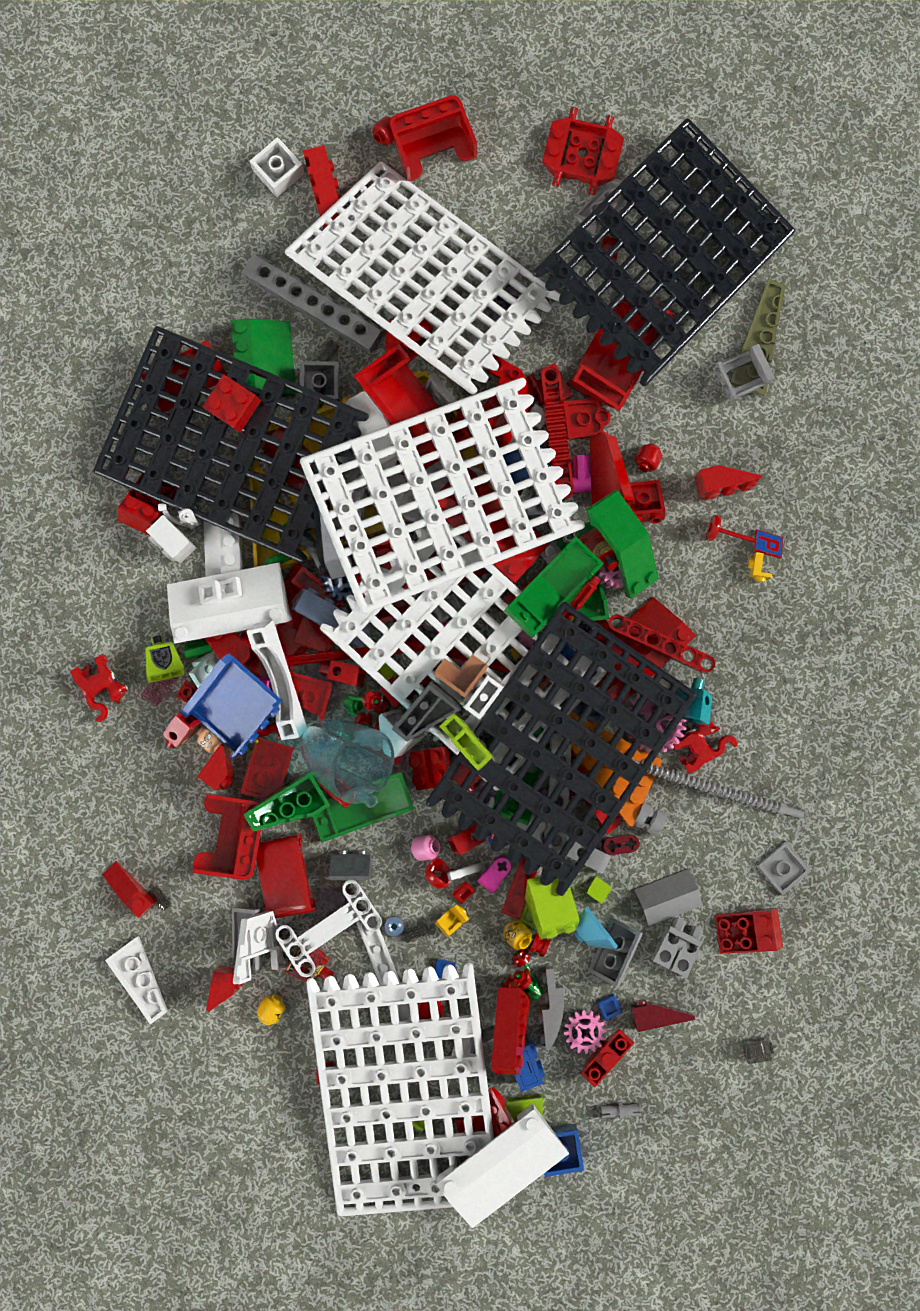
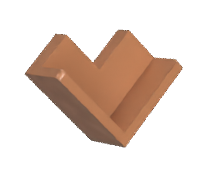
(461, 680)

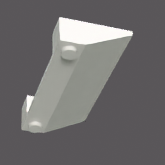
(261, 601)
(502, 1167)

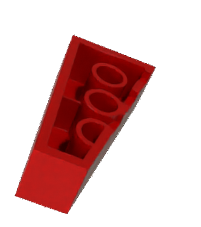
(321, 179)

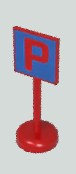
(763, 541)

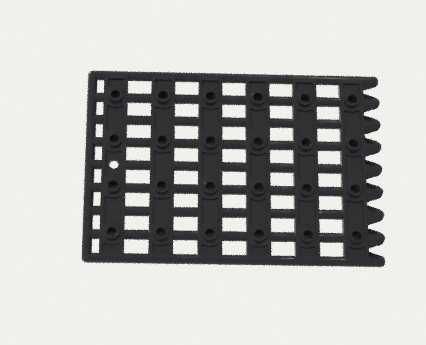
(653, 264)
(212, 436)
(506, 831)

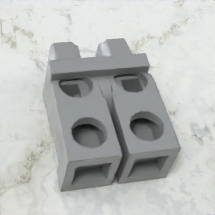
(677, 949)

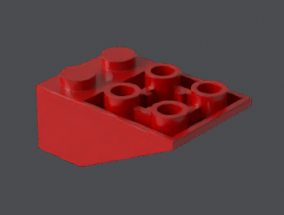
(723, 481)
(140, 510)
(749, 931)

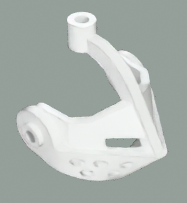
(185, 517)

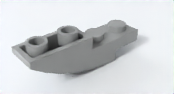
(551, 1015)

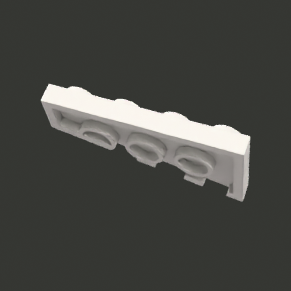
(137, 977)

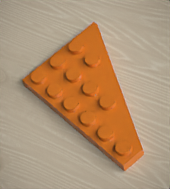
(634, 803)

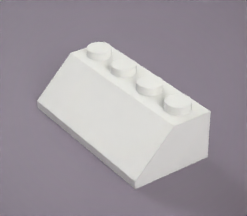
(375, 422)
(223, 548)

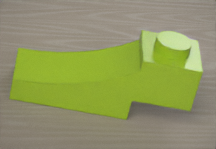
(466, 741)

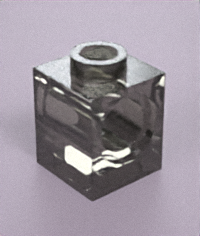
(757, 1050)

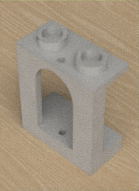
(761, 365)

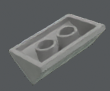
(595, 200)
(668, 897)
(237, 914)
(613, 963)

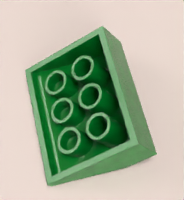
(265, 346)

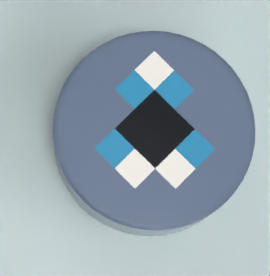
(394, 926)

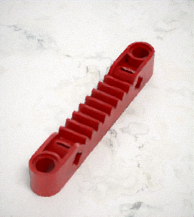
(555, 425)

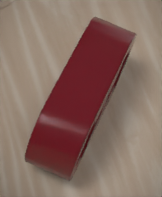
(621, 849)

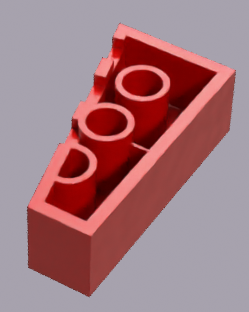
(510, 1030)

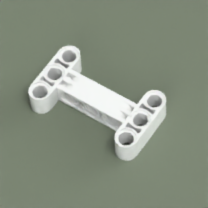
(328, 928)

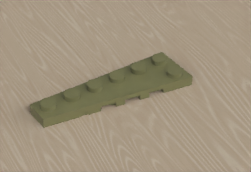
(761, 332)

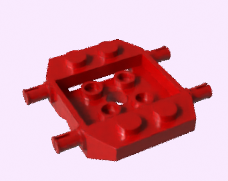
(583, 137)

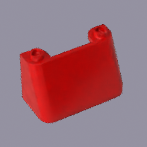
(284, 876)

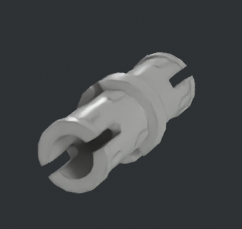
(620, 1110)

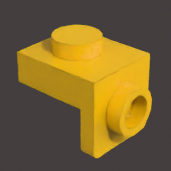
(755, 563)
(451, 920)

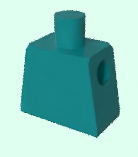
(700, 709)

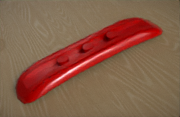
(229, 643)

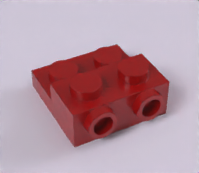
(648, 501)
(429, 766)

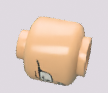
(208, 740)

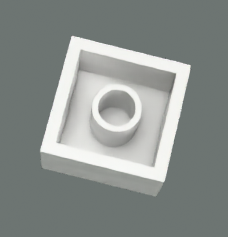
(277, 167)
(171, 539)

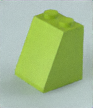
(550, 911)

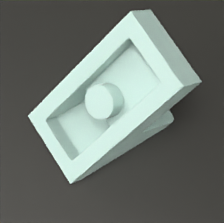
(203, 667)

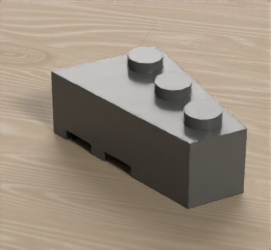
(427, 710)

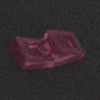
(157, 690)

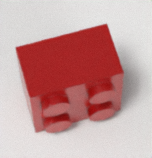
(231, 403)

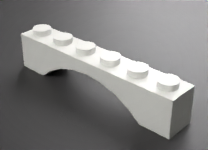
(267, 646)

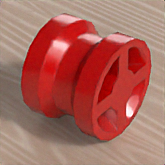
(539, 945)

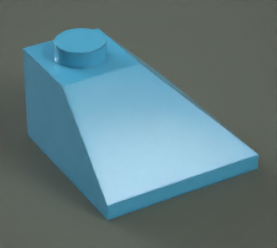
(593, 932)

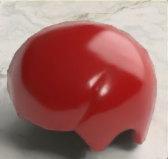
(437, 865)

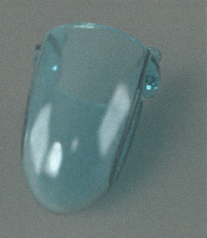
(348, 759)

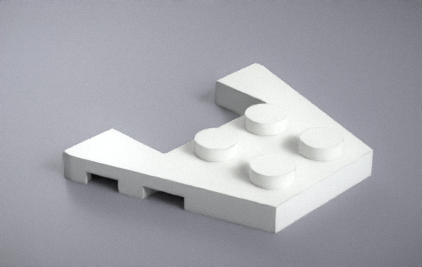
(255, 939)

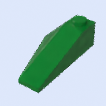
(291, 802)

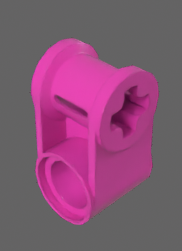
(492, 876)

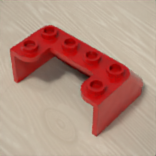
(430, 131)
(506, 373)
(236, 841)

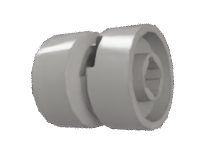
(656, 821)

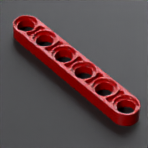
(662, 639)

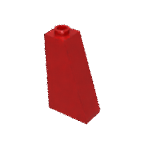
(607, 468)

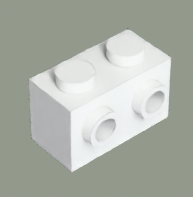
(483, 696)

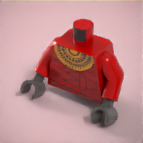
(597, 545)

